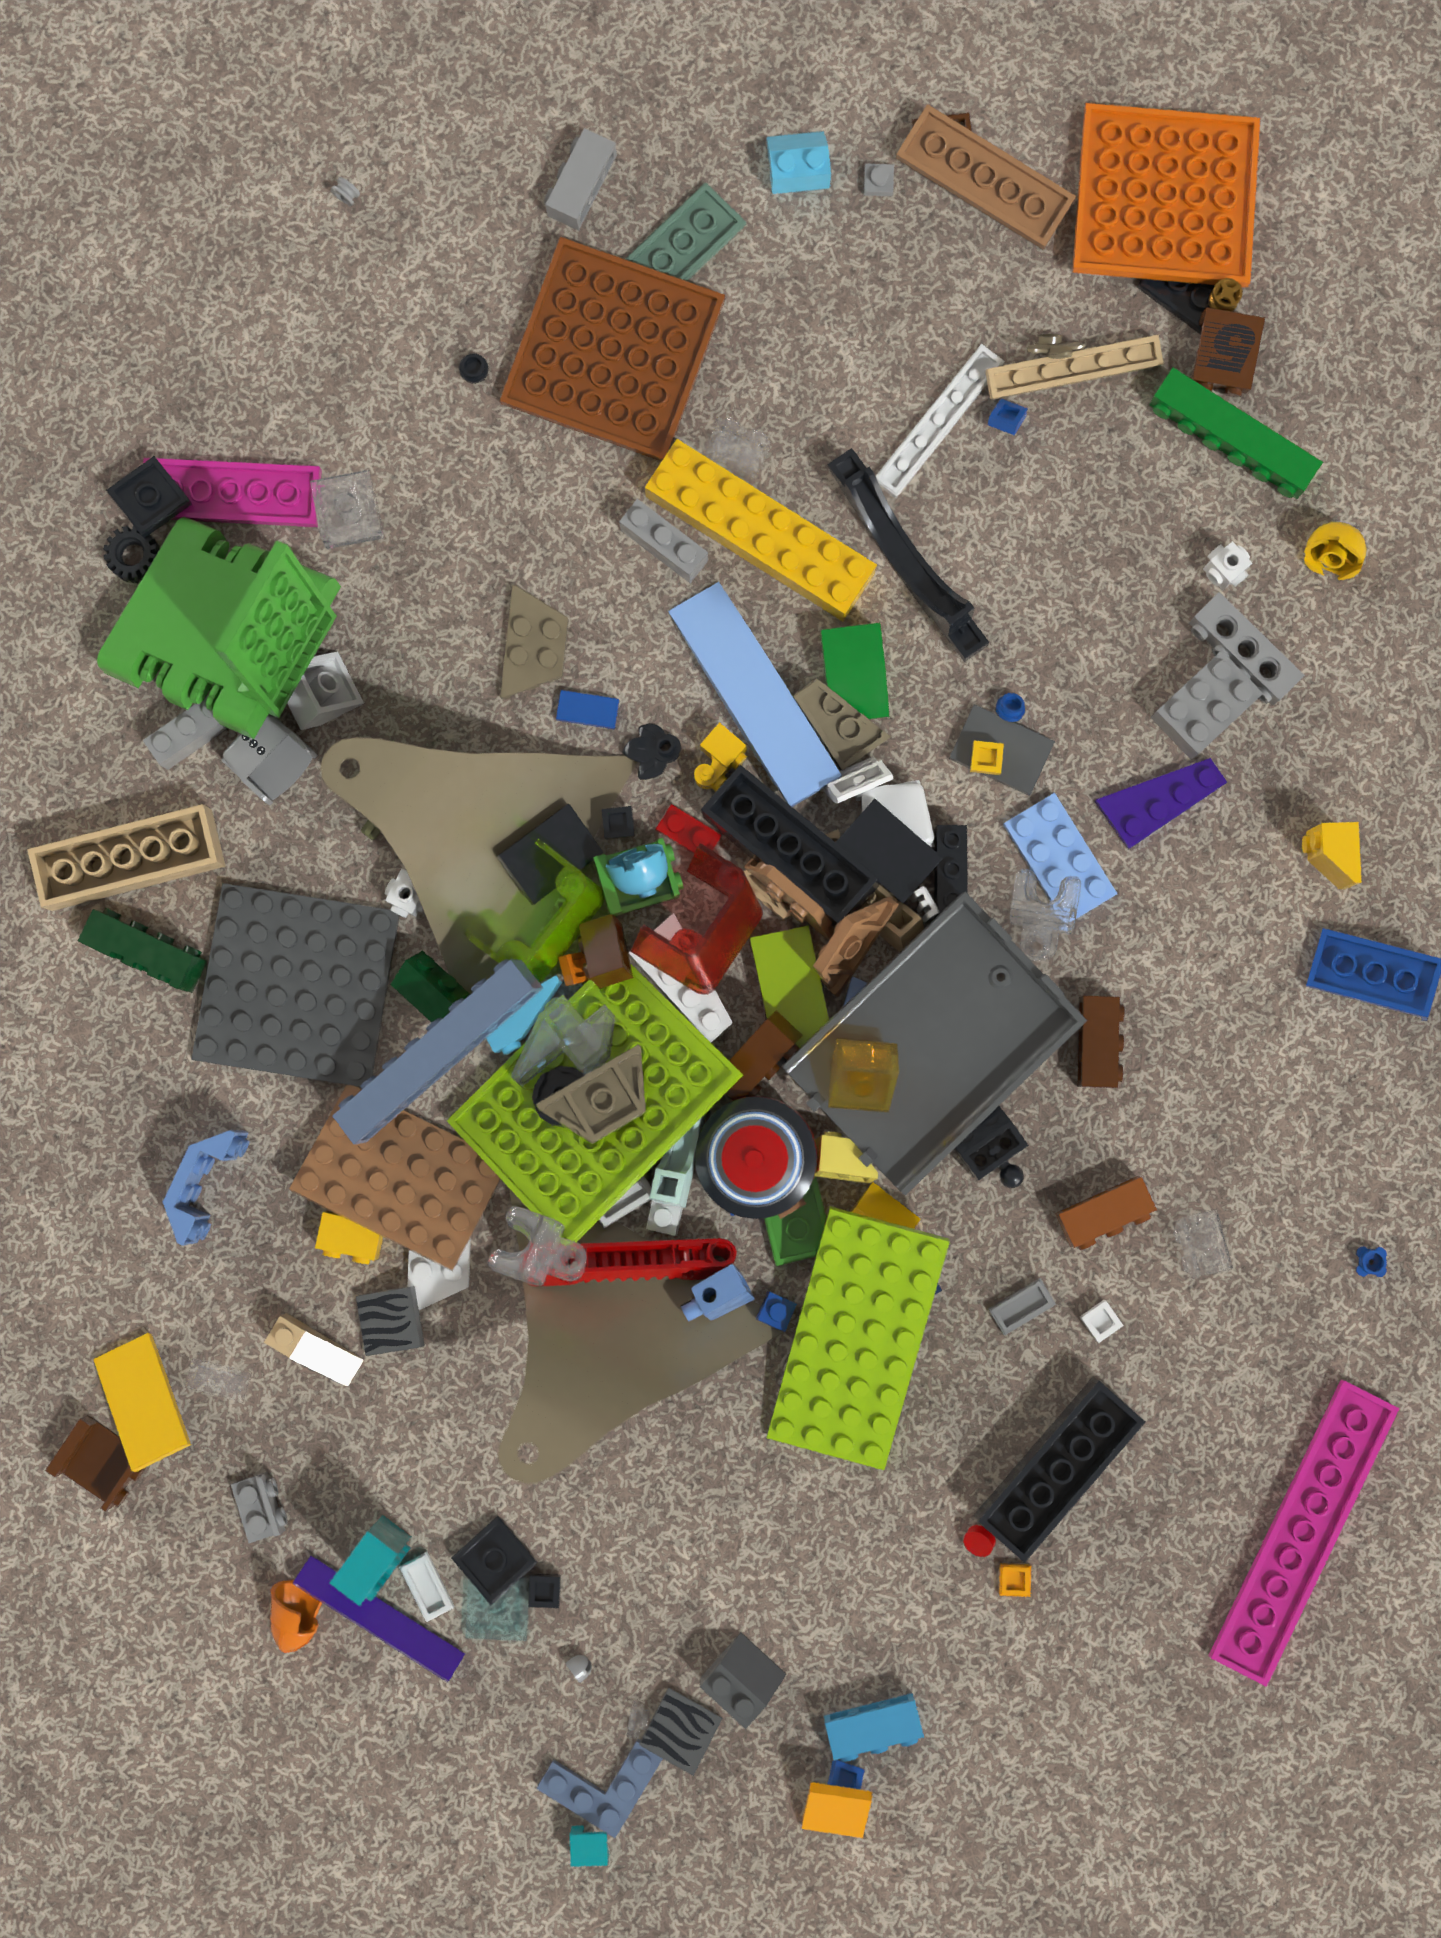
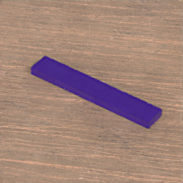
(382, 1622)

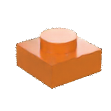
(572, 968)

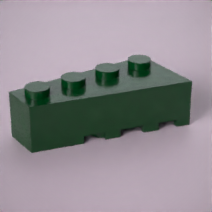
(142, 950)

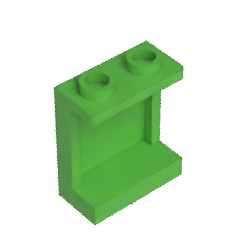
(621, 903)

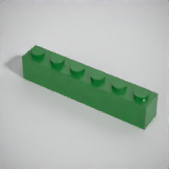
(1235, 434)

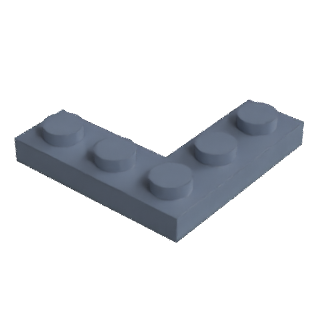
(601, 1808)

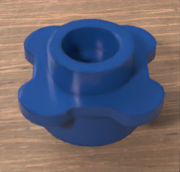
(1377, 1268)

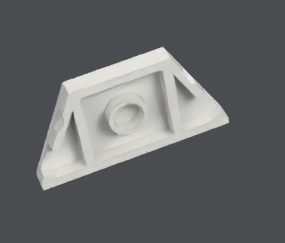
(434, 1281)

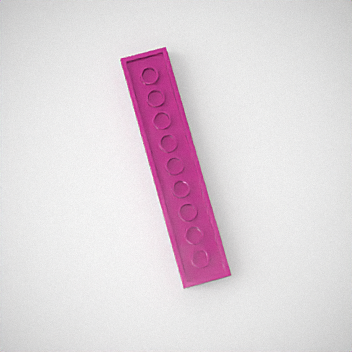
(1303, 1532)

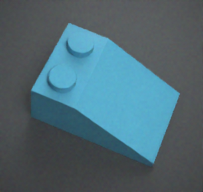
(516, 1028)

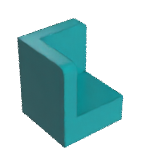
(588, 1848)

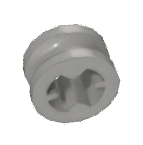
(345, 191)

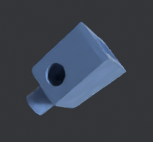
(730, 1293)

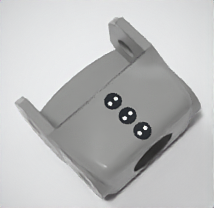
(270, 760)

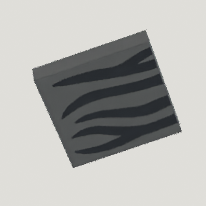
(390, 1321)
(680, 1731)

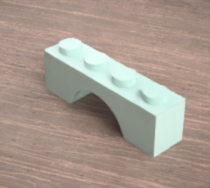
(676, 1169)

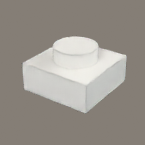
(664, 1218)
(1101, 1321)

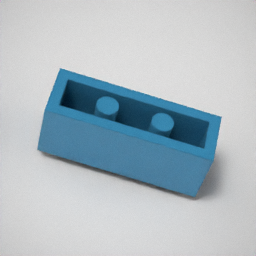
(873, 1727)

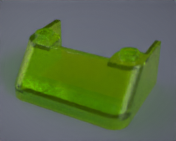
(581, 904)

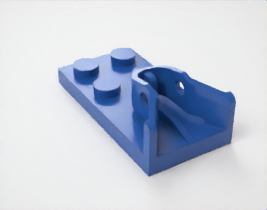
(1375, 973)

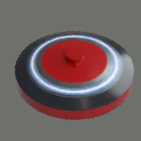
(756, 1157)

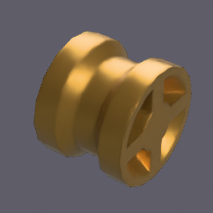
(1225, 289)

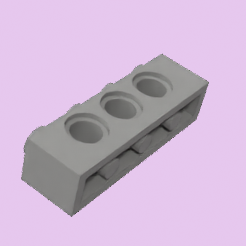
(1242, 632)

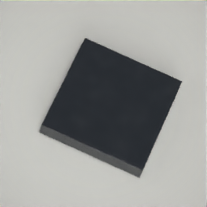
(149, 497)
(494, 1560)

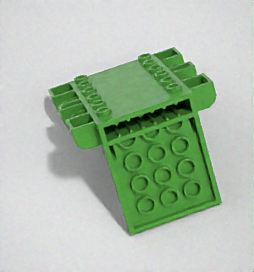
(222, 626)

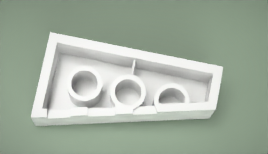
(702, 1011)

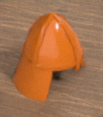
(292, 1616)

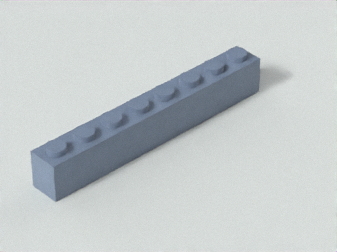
(437, 1051)

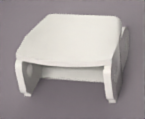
(905, 802)

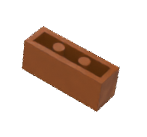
(1106, 1213)

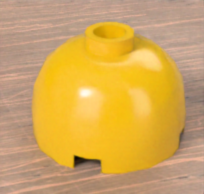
(1338, 548)

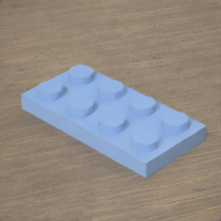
(1058, 850)

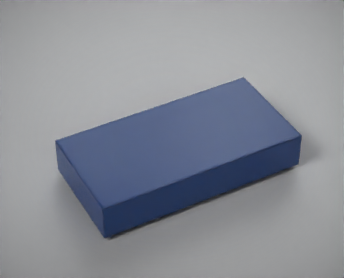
(587, 709)

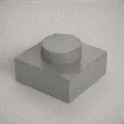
(878, 179)

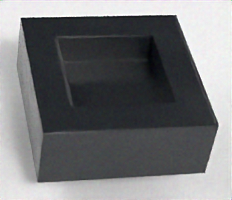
(618, 822)
(544, 1590)

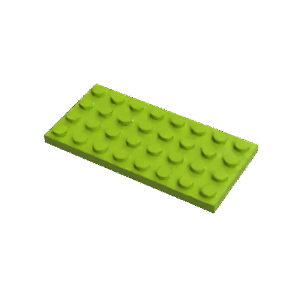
(857, 1338)

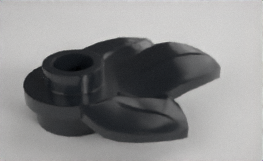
(648, 751)

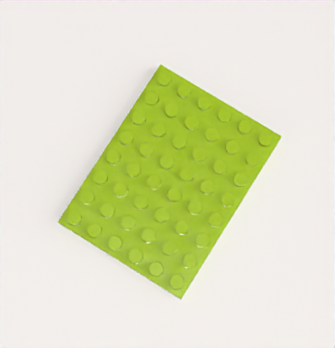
(559, 1170)

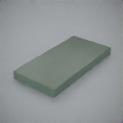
(690, 235)

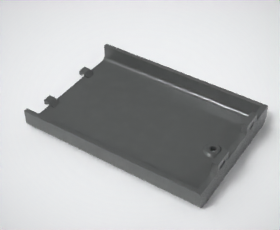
(957, 1038)

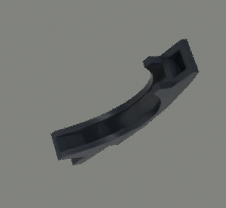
(937, 599)

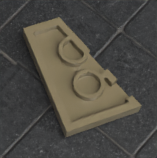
(838, 725)

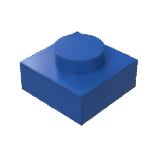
(1007, 416)
(776, 1311)
(845, 1775)

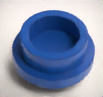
(1010, 707)

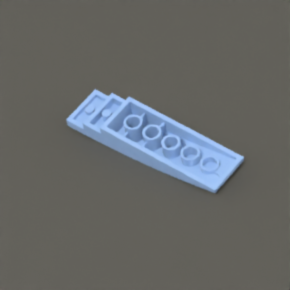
(755, 695)

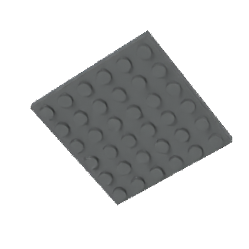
(295, 985)

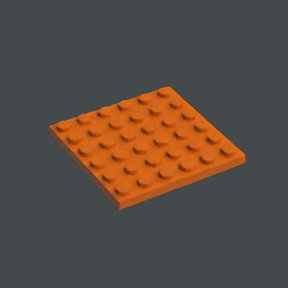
(1166, 195)

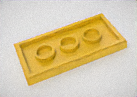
(142, 1402)

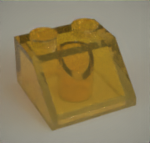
(863, 1075)

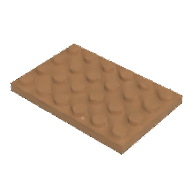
(401, 1184)

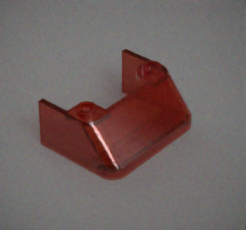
(698, 959)

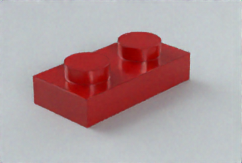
(686, 830)

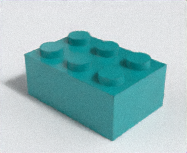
(372, 1561)

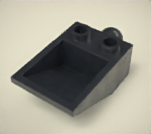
(985, 1141)

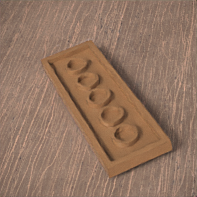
(985, 177)

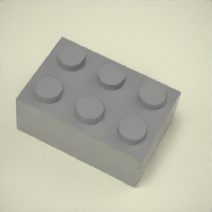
(1206, 705)

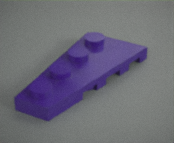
(1152, 804)

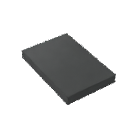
(1023, 750)

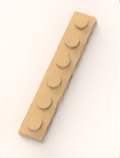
(1080, 367)

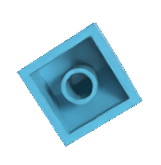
(799, 162)

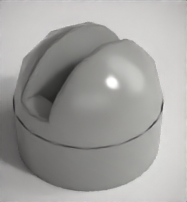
(580, 1667)

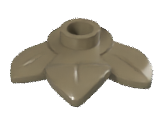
(1054, 347)

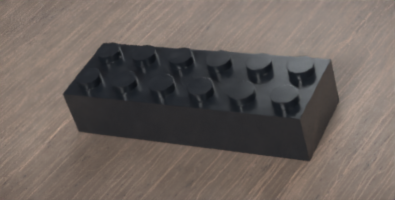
(785, 839)
(1059, 1469)

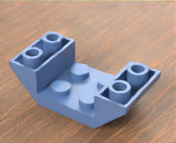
(186, 1221)

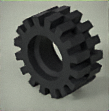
(115, 554)

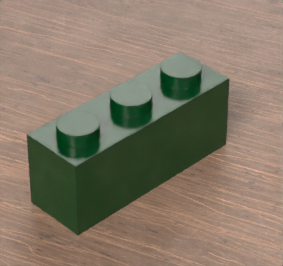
(427, 986)

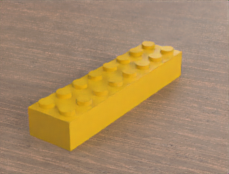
(760, 530)

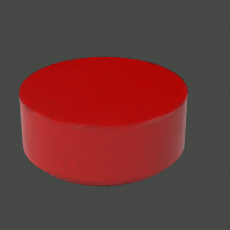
(979, 1541)

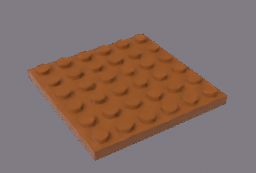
(612, 349)

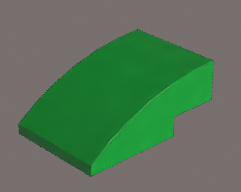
(857, 667)

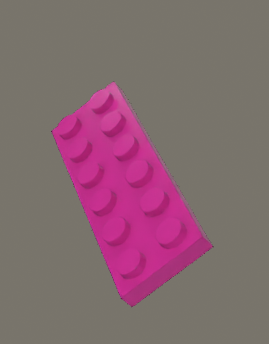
(245, 492)

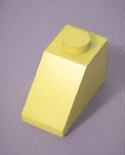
(839, 1160)

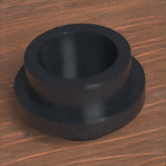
(473, 368)

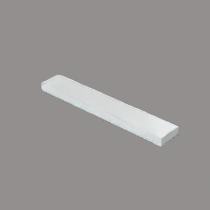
(937, 422)

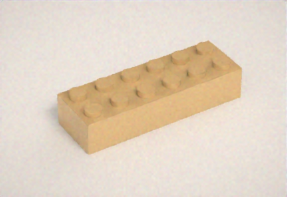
(126, 857)

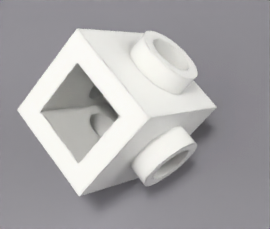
(1223, 574)
(396, 892)

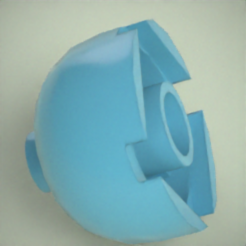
(639, 871)

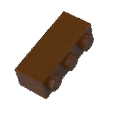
(1100, 1042)
(761, 1054)

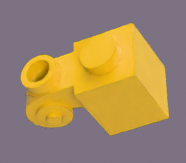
(725, 752)

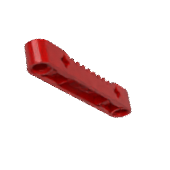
(672, 1258)

